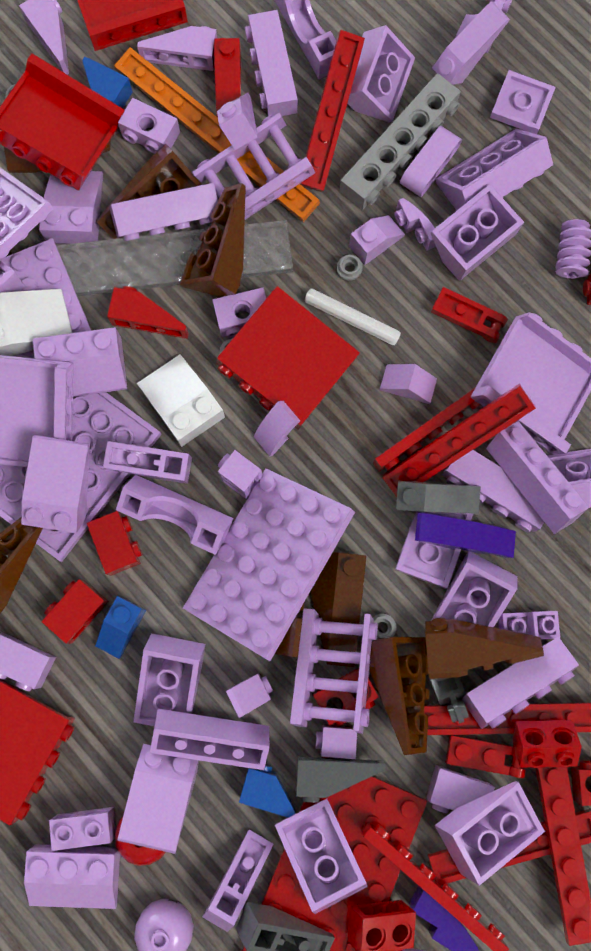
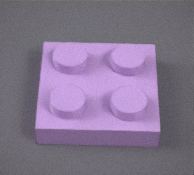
(522, 102)

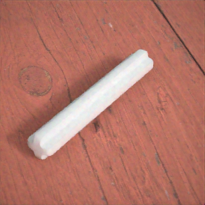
(352, 316)

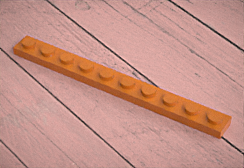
(205, 126)

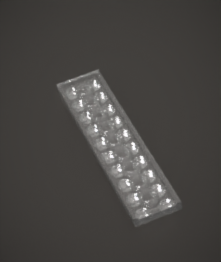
(162, 258)

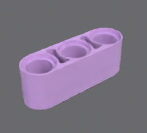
(430, 161)

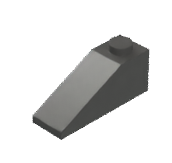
(437, 497)
(327, 776)
(273, 930)

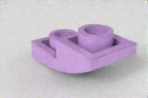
(413, 219)
(275, 428)
(539, 624)

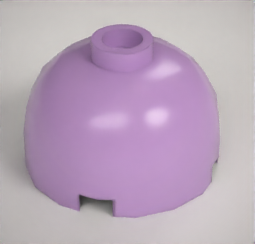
(164, 927)

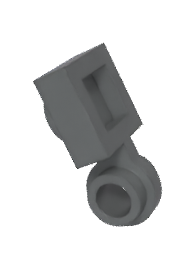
(448, 691)

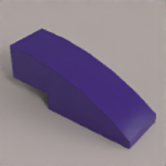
(444, 926)

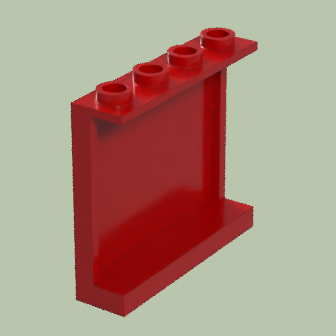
(124, 20)
(57, 122)
(286, 356)
(27, 748)

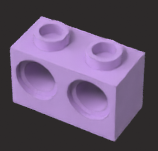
(239, 473)
(82, 828)

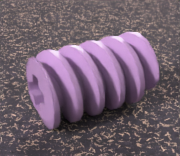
(574, 249)

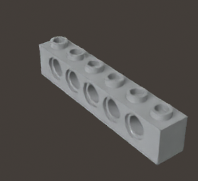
(437, 94)

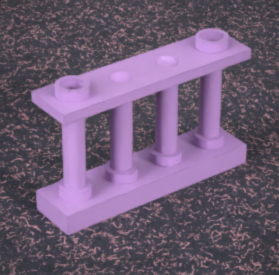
(276, 184)
(307, 681)

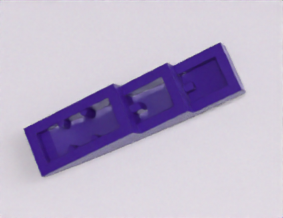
(465, 535)

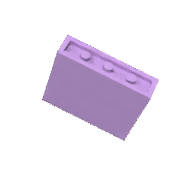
(549, 371)
(33, 401)

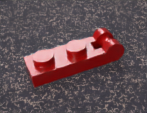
(469, 314)
(482, 756)

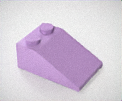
(74, 210)
(56, 484)
(477, 592)
(168, 677)
(158, 801)
(489, 831)
(320, 856)

